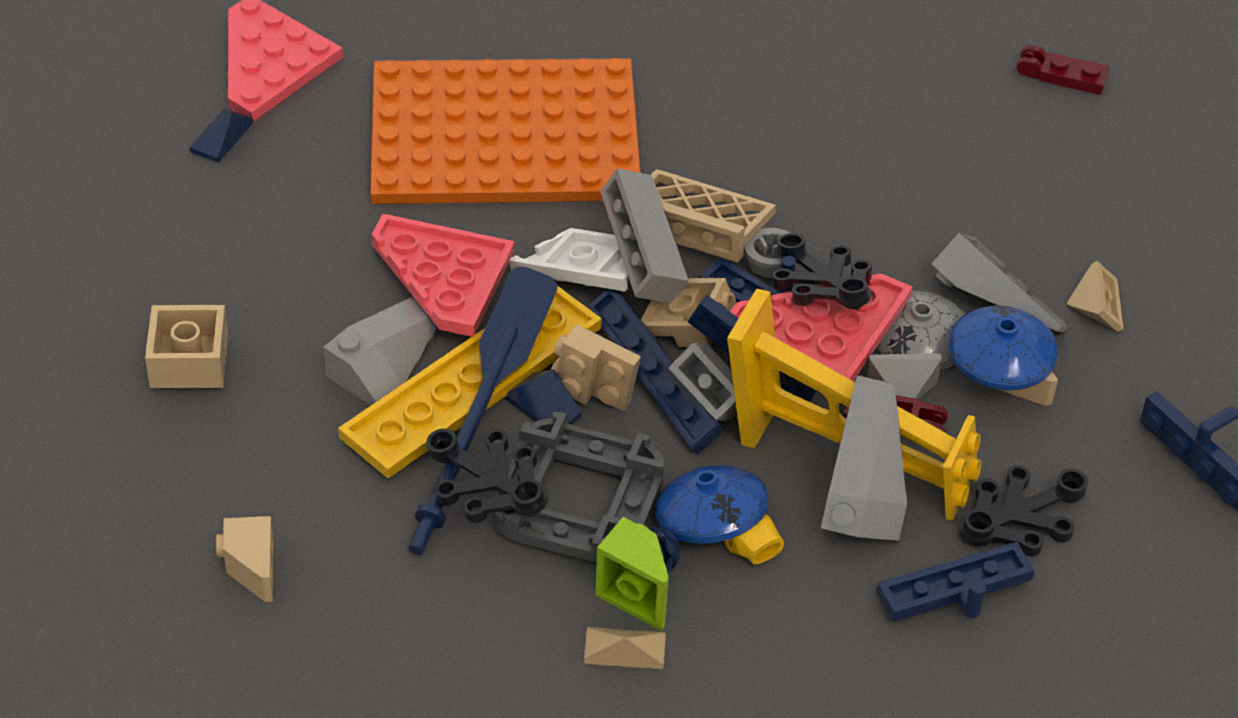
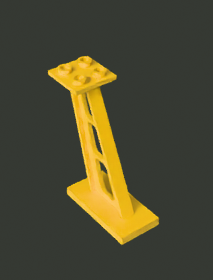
(755, 370)

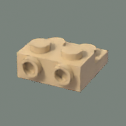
(672, 318)
(595, 368)

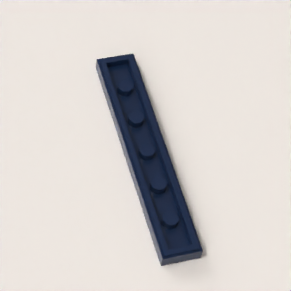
(677, 402)

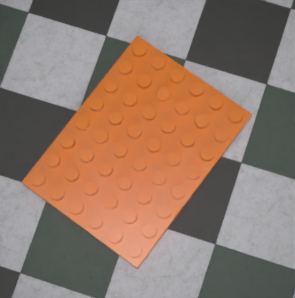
(500, 130)

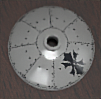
(922, 327)

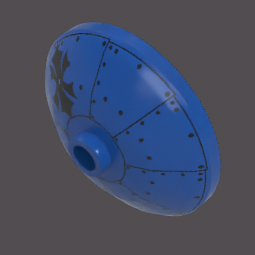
(1003, 348)
(711, 504)

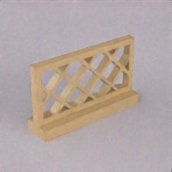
(705, 227)

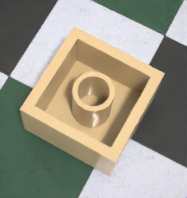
(187, 346)

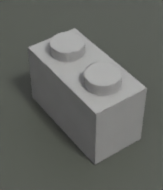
(707, 380)

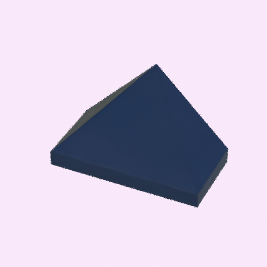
(221, 135)
(543, 394)

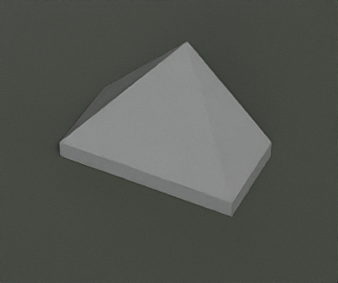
(909, 372)

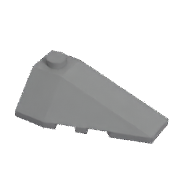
(981, 273)
(379, 350)
(868, 479)

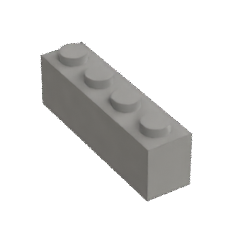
(644, 236)

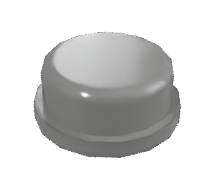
(763, 251)

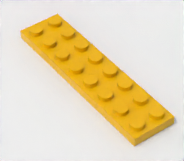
(440, 396)

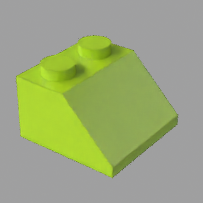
(633, 573)

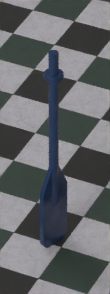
(502, 351)

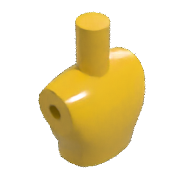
(758, 543)

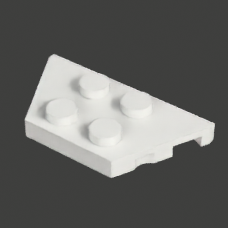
(579, 258)

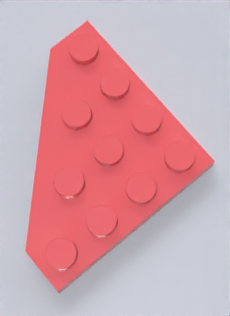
(271, 57)
(444, 268)
(834, 333)

